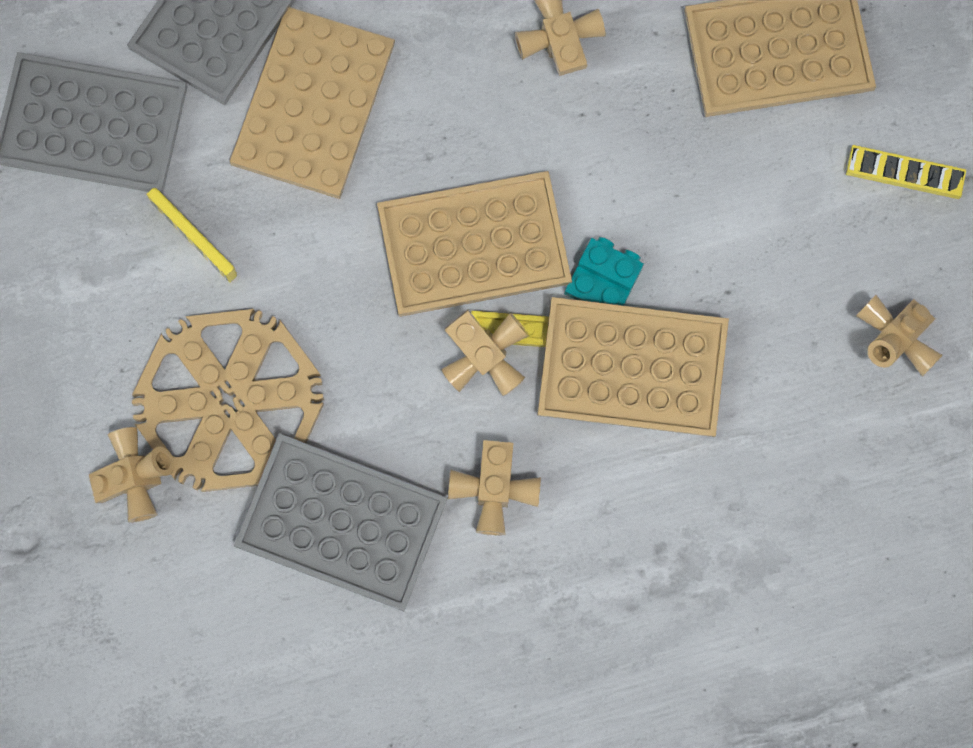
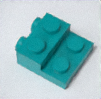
(604, 274)

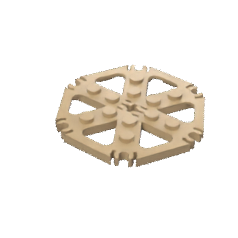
(210, 376)

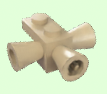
(561, 36)
(899, 335)
(484, 352)
(131, 474)
(494, 487)

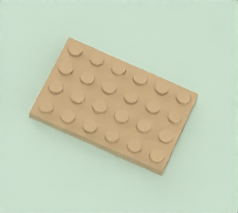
(777, 52)
(312, 102)
(474, 243)
(633, 367)

